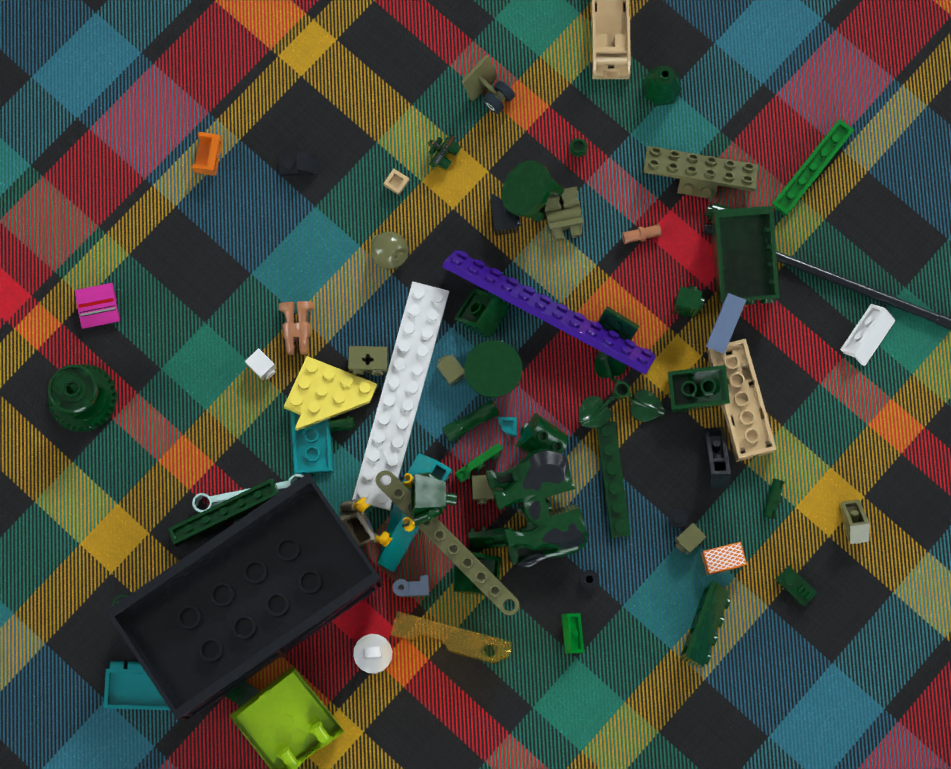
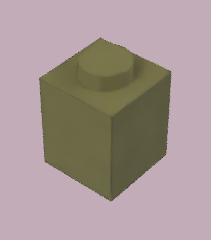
(450, 369)
(689, 539)

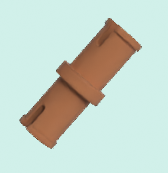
(641, 234)

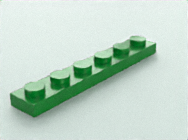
(812, 167)

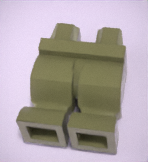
(566, 218)

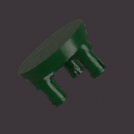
(529, 189)
(493, 369)

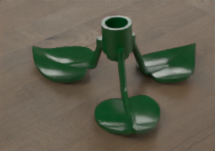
(594, 412)

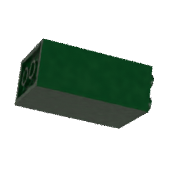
(745, 254)

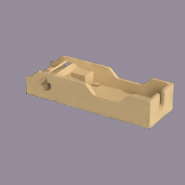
(610, 39)
(750, 431)

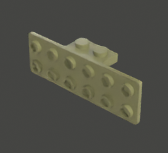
(700, 173)

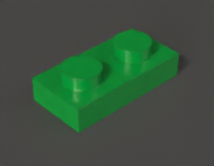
(572, 633)

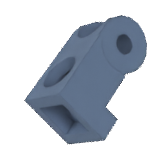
(412, 588)

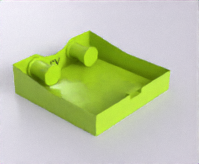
(286, 721)

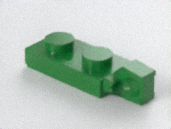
(478, 463)

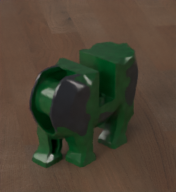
(546, 531)

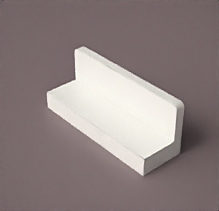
(868, 334)

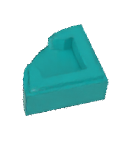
(508, 425)

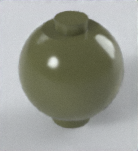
(389, 249)

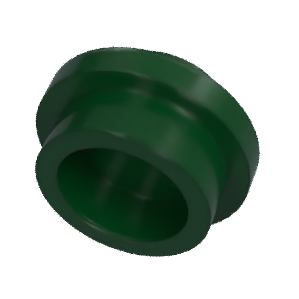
(578, 147)

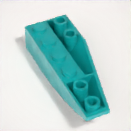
(401, 539)

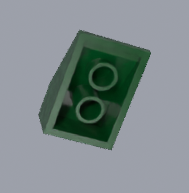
(698, 388)

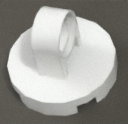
(372, 653)

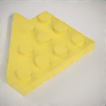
(326, 393)

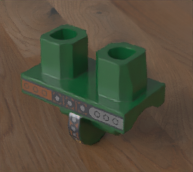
(439, 158)

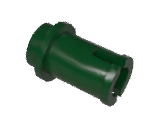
(342, 424)

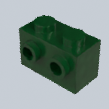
(688, 302)

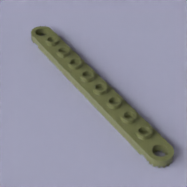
(451, 546)

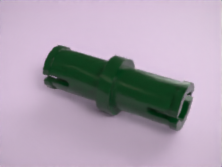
(773, 498)

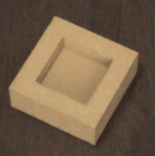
(396, 181)

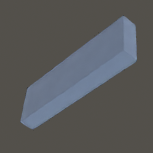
(725, 323)

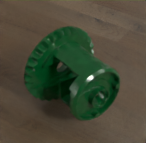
(81, 397)

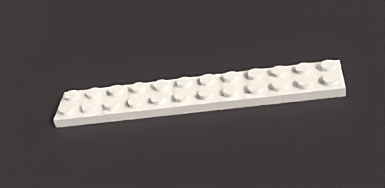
(401, 392)

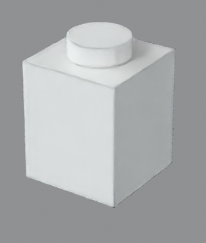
(261, 365)

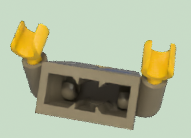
(358, 524)

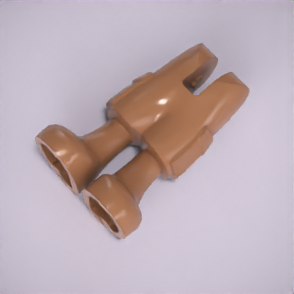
(298, 331)

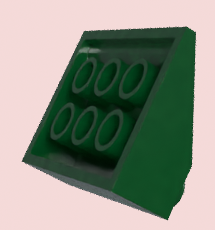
(704, 625)

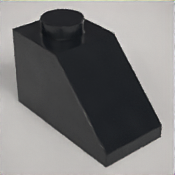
(503, 220)

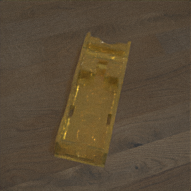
(455, 639)

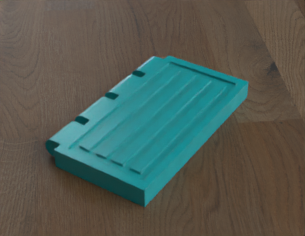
(131, 688)

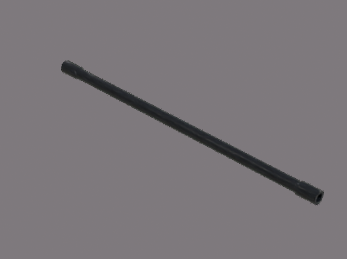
(938, 319)

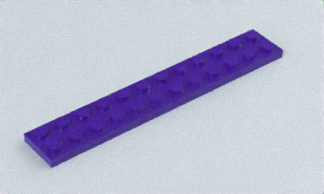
(550, 311)

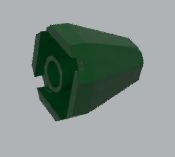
(662, 85)

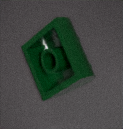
(542, 435)

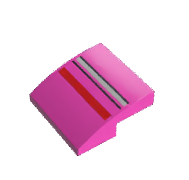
(97, 305)

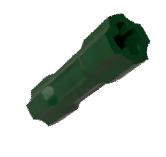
(468, 422)

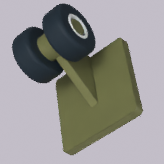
(479, 80)

